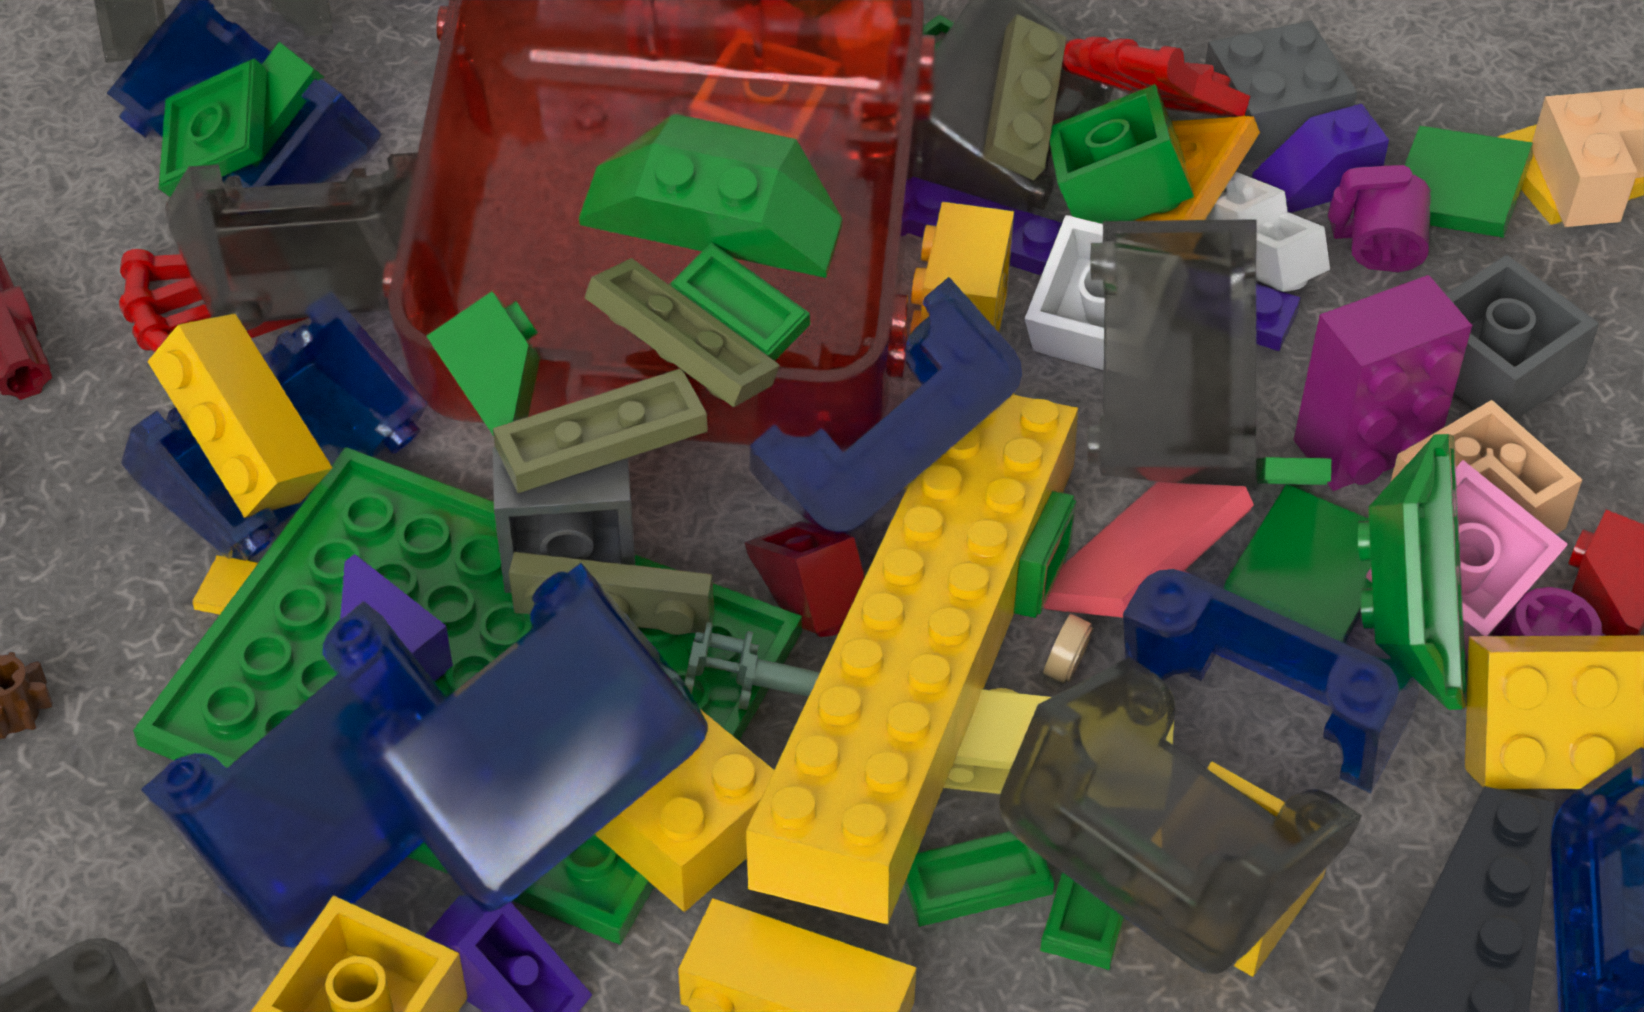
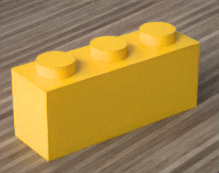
(239, 414)
(770, 966)

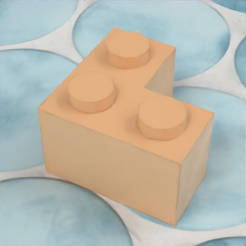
(1591, 152)
(1512, 462)

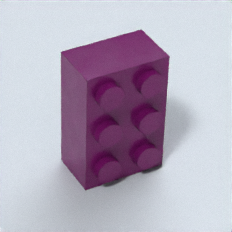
(1380, 379)

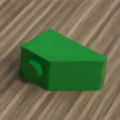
(491, 358)

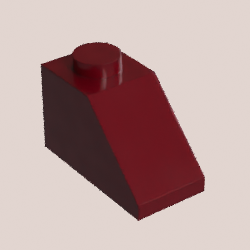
(809, 573)

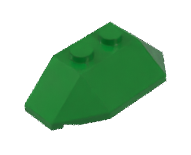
(718, 185)
(1418, 572)

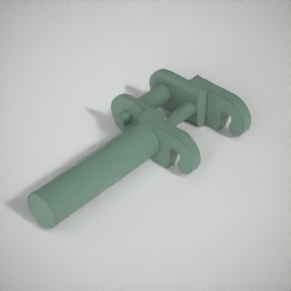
(750, 669)

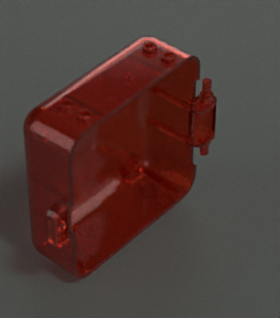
(555, 87)

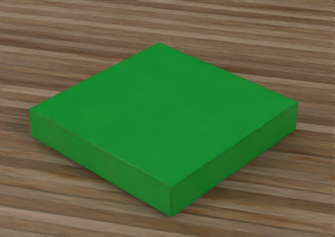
(214, 124)
(1470, 178)

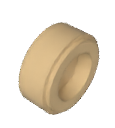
(1068, 649)

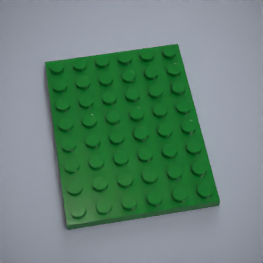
(445, 555)

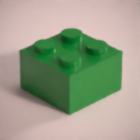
(1120, 160)

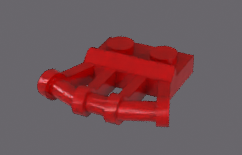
(1133, 68)
(144, 306)

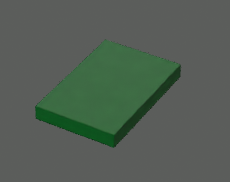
(1307, 560)

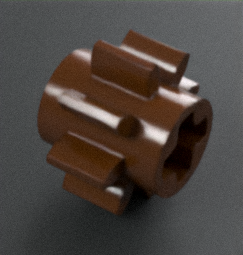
(21, 694)

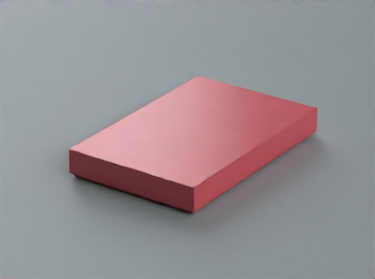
(1157, 532)

